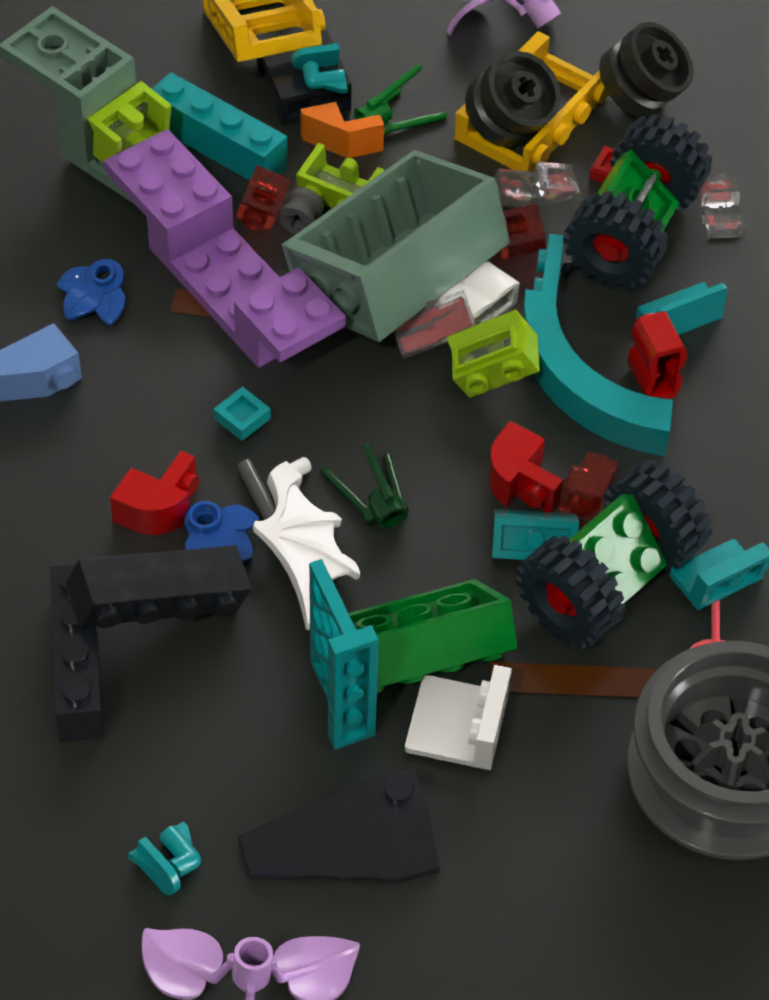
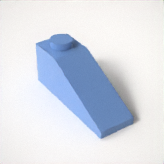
(38, 365)

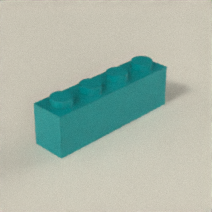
(221, 129)

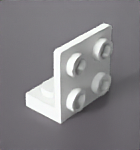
(459, 719)

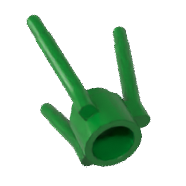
(379, 106)

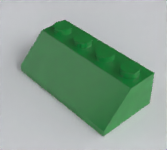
(438, 631)

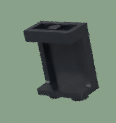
(291, 88)

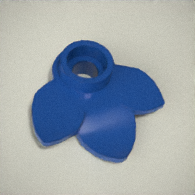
(90, 294)
(226, 527)

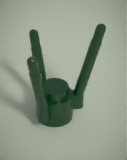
(385, 502)

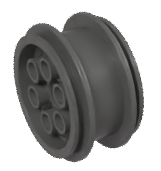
(692, 800)

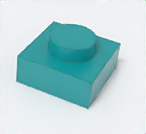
(242, 413)

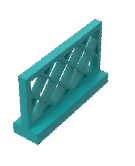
(342, 661)

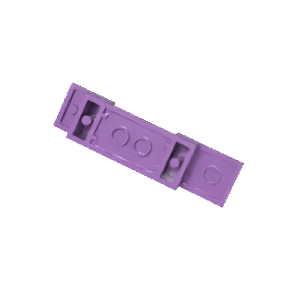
(196, 241)

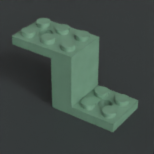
(81, 73)

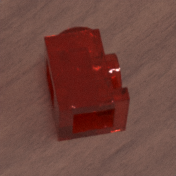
(262, 199)
(528, 224)
(587, 484)

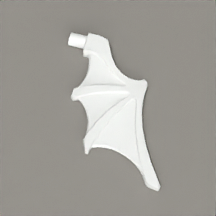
(301, 532)

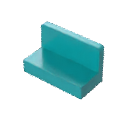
(690, 306)
(522, 532)
(720, 572)

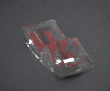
(545, 185)
(720, 207)
(434, 324)

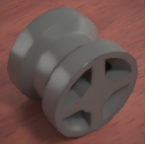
(301, 209)

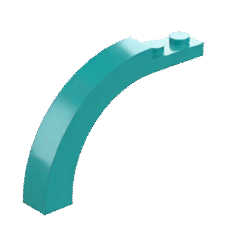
(578, 390)

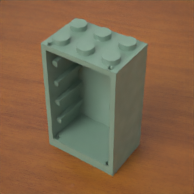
(401, 241)

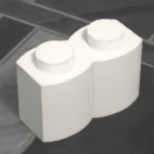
(488, 292)

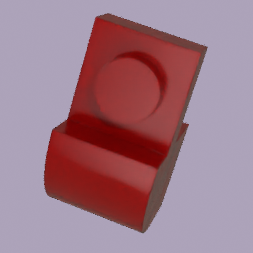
(517, 470)
(155, 504)

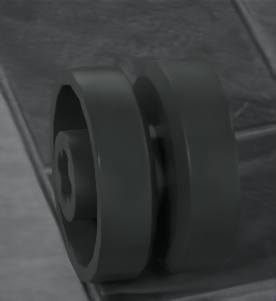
(646, 69)
(512, 99)

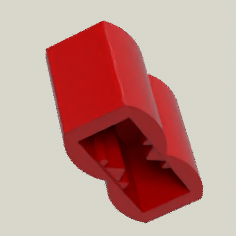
(656, 356)

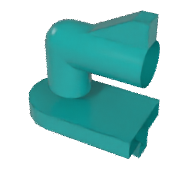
(312, 58)
(166, 873)

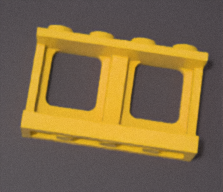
(240, 30)
(558, 129)

